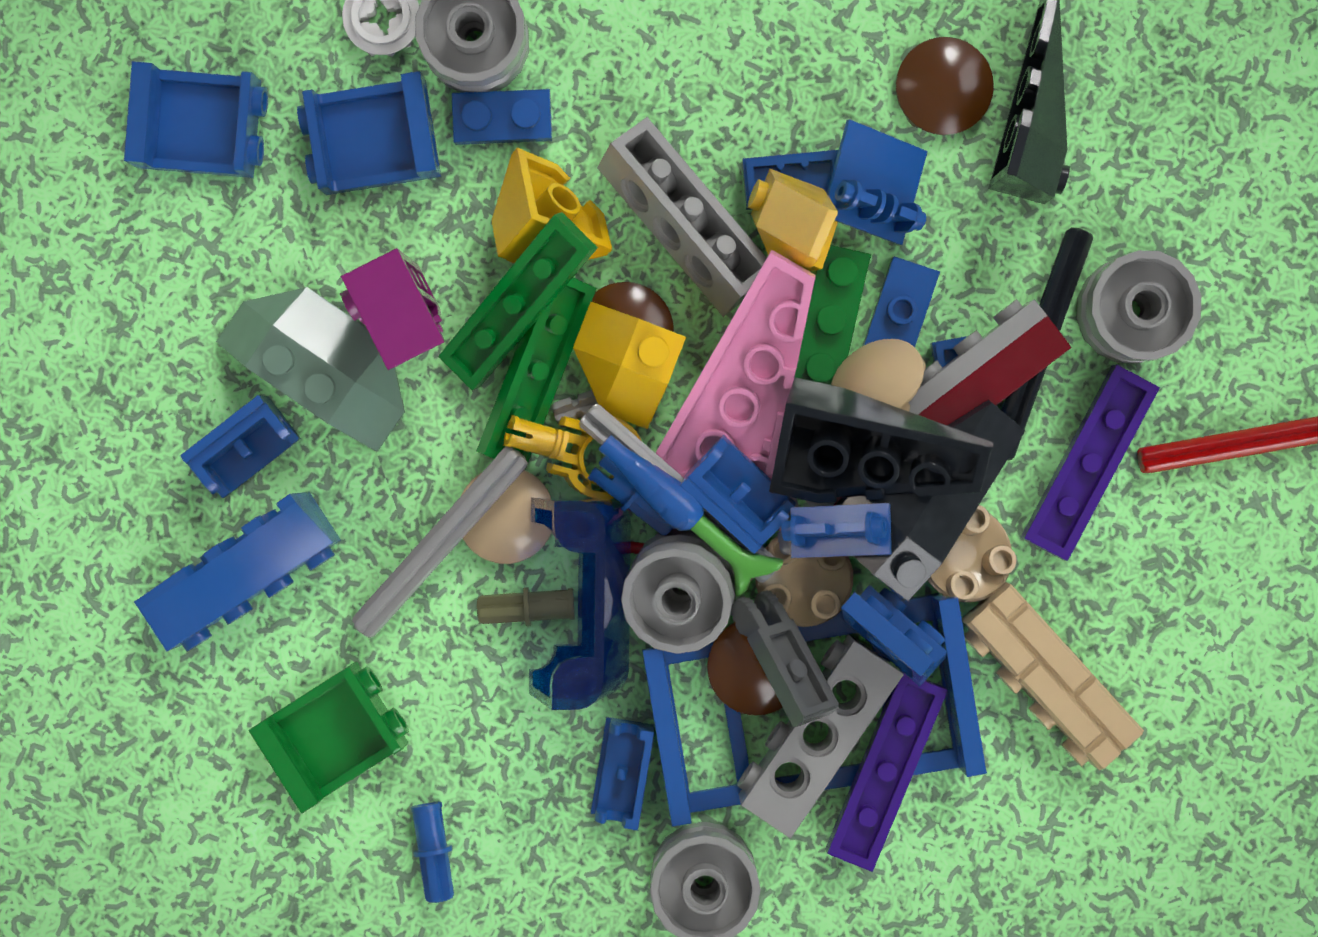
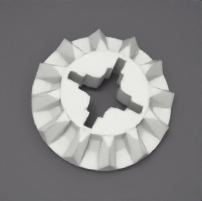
(369, 35)

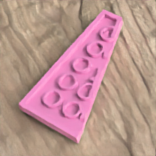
(748, 374)

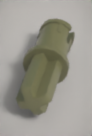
(526, 606)

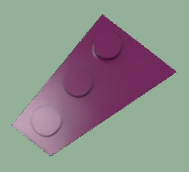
(394, 306)

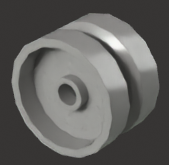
(478, 64)
(1166, 299)
(674, 617)
(708, 910)

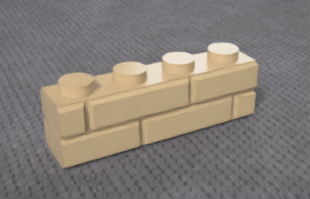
(1052, 676)

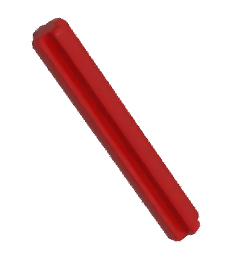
(1228, 445)

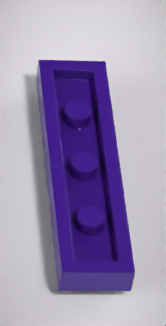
(1090, 462)
(885, 772)

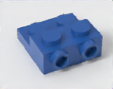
(882, 624)

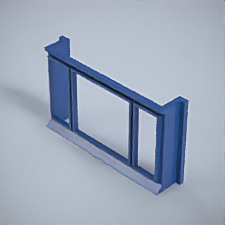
(959, 703)

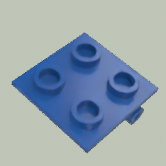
(877, 183)

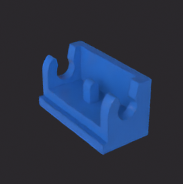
(240, 446)
(737, 494)
(622, 772)

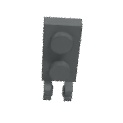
(784, 658)

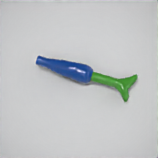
(685, 513)

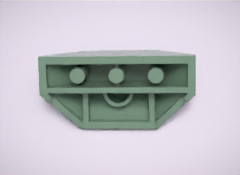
(318, 361)

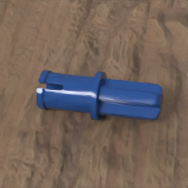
(626, 494)
(433, 851)

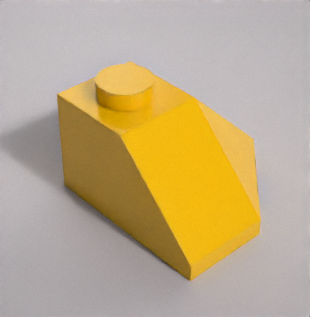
(531, 197)
(792, 217)
(626, 362)

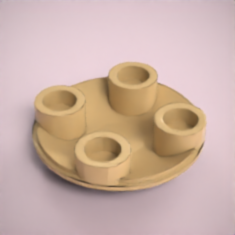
(883, 371)
(506, 529)
(977, 561)
(810, 587)

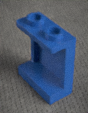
(194, 121)
(370, 136)

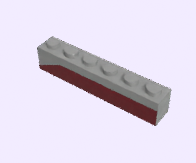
(988, 365)

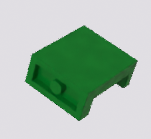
(330, 735)

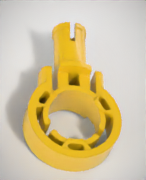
(553, 443)

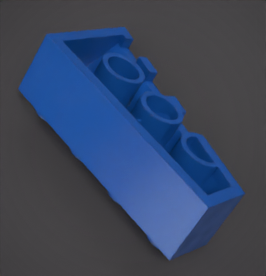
(238, 571)

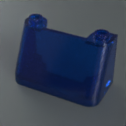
(600, 660)

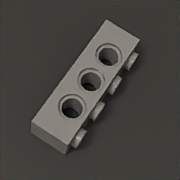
(683, 215)
(788, 804)

